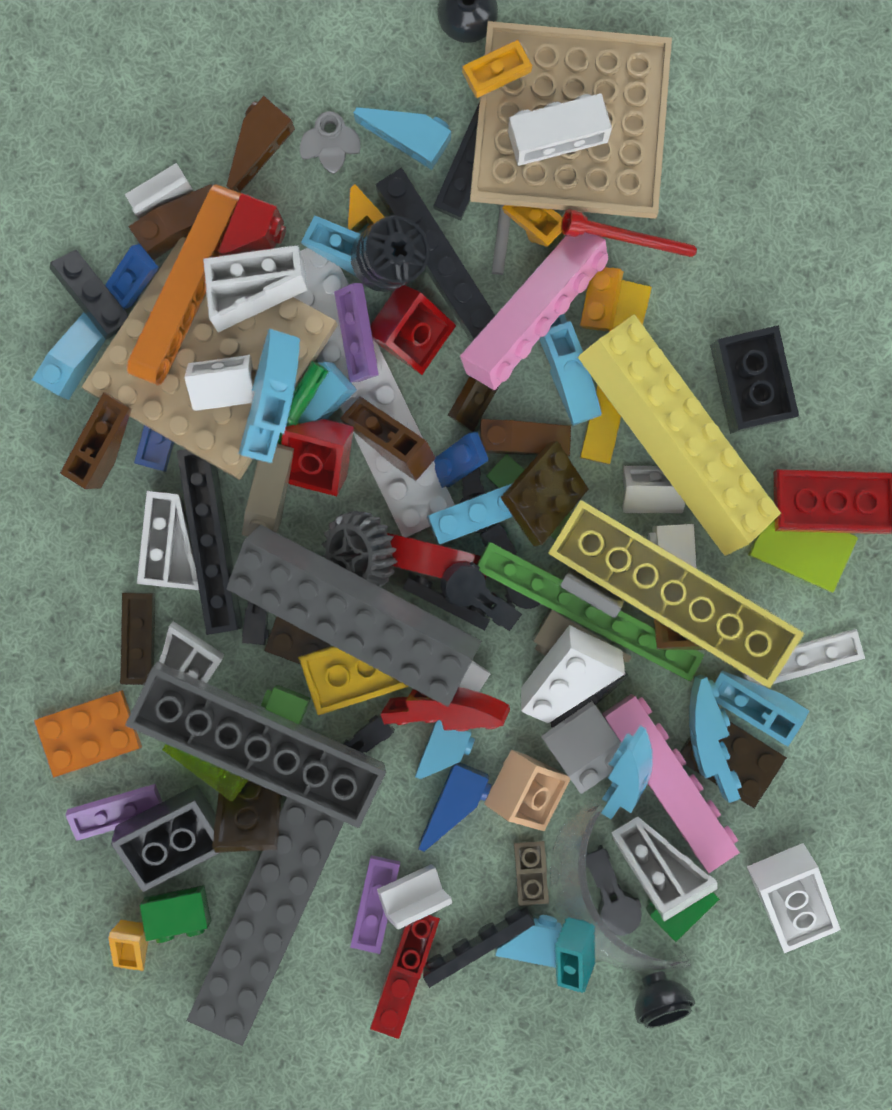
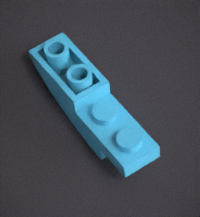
(568, 372)
(272, 396)
(706, 727)
(630, 773)

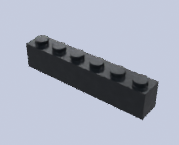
(443, 263)
(209, 543)

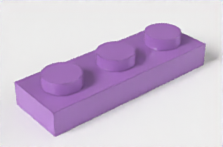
(356, 332)
(106, 813)
(371, 918)

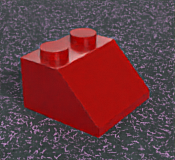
(252, 227)
(411, 328)
(319, 455)

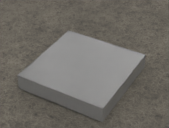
(592, 593)

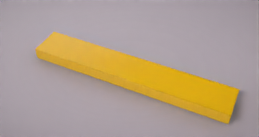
(603, 430)

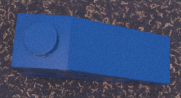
(458, 798)

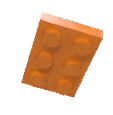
(87, 734)

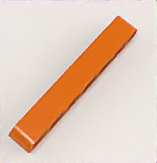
(182, 290)

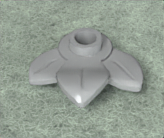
(329, 146)

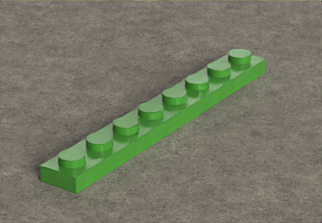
(548, 591)

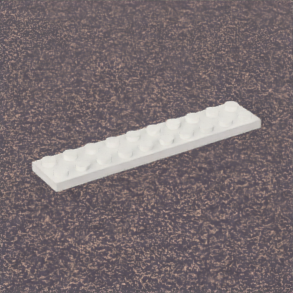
(406, 498)

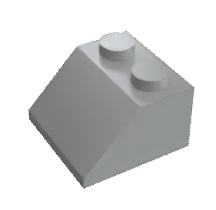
(584, 746)

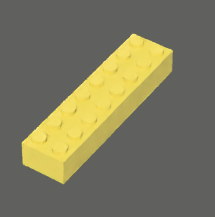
(679, 435)
(676, 594)

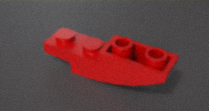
(466, 711)
(404, 976)

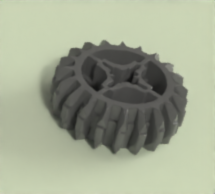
(360, 546)

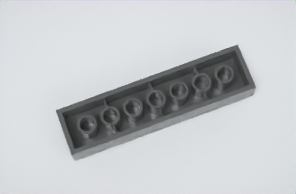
(353, 614)
(256, 744)
(264, 922)

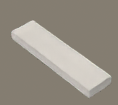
(819, 656)

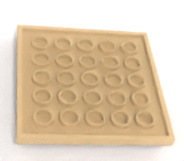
(568, 63)
(167, 408)

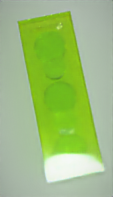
(218, 778)

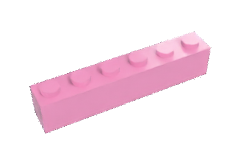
(534, 308)
(674, 788)

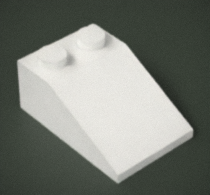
(794, 897)

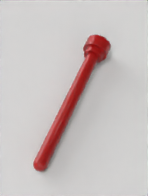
(576, 224)

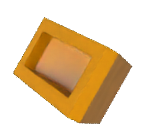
(128, 945)

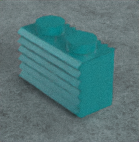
(575, 954)

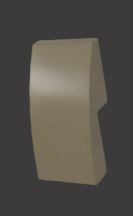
(531, 873)

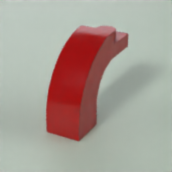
(427, 557)

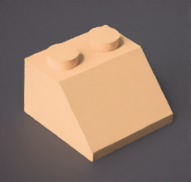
(527, 791)

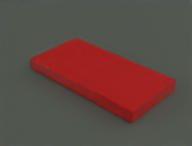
(833, 501)

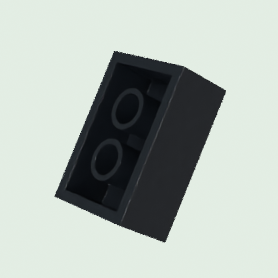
(754, 379)
(166, 838)

